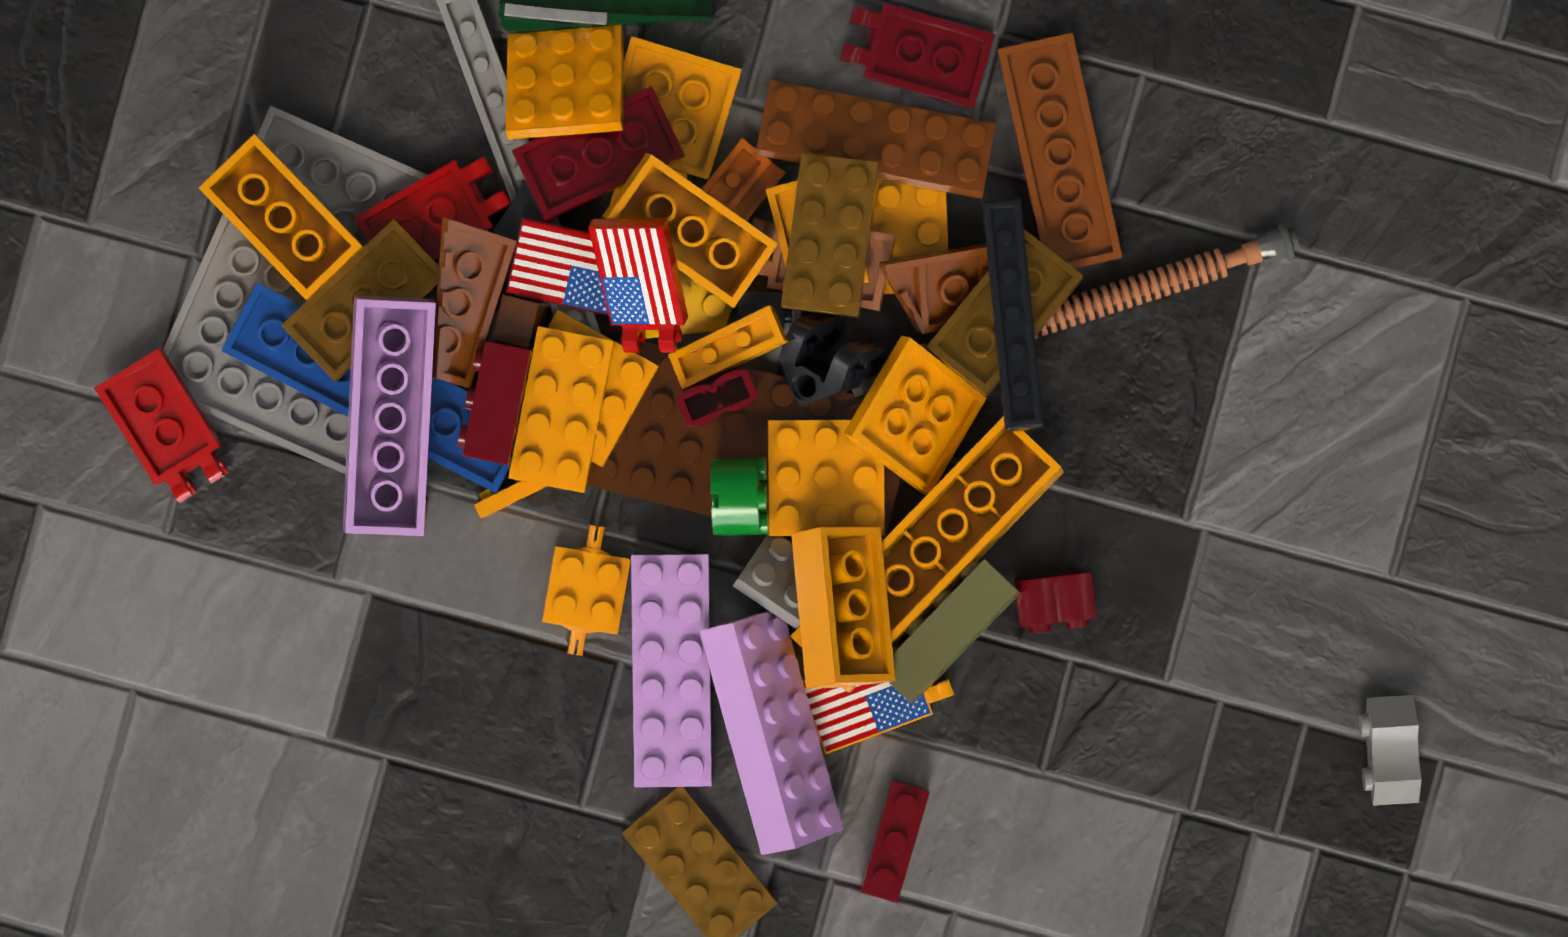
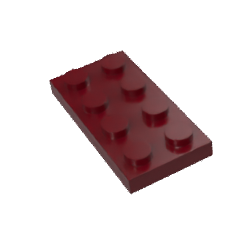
(582, 167)

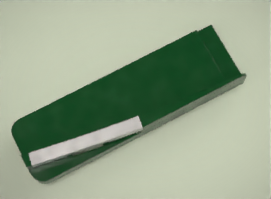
(525, 15)

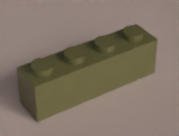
(950, 629)

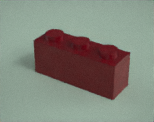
(495, 403)
(894, 840)

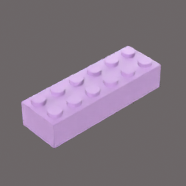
(389, 415)
(671, 670)
(771, 732)

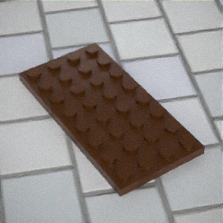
(671, 462)

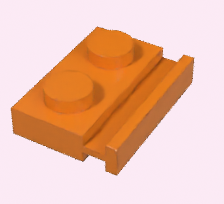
(743, 180)

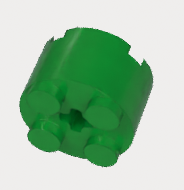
(739, 496)

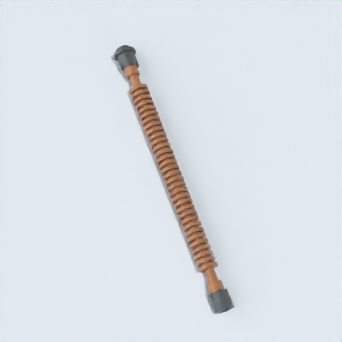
(1265, 247)

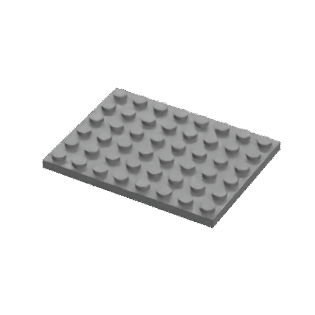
(348, 183)

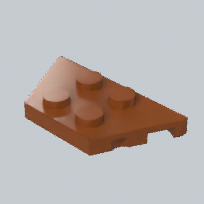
(935, 283)

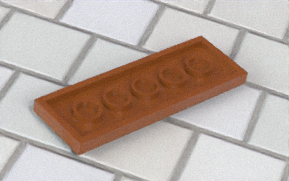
(907, 141)
(1059, 150)

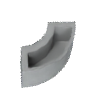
(1391, 750)

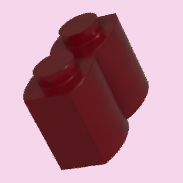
(707, 402)
(1055, 600)

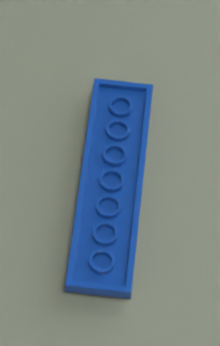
(266, 346)

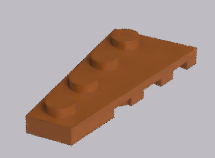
(468, 290)

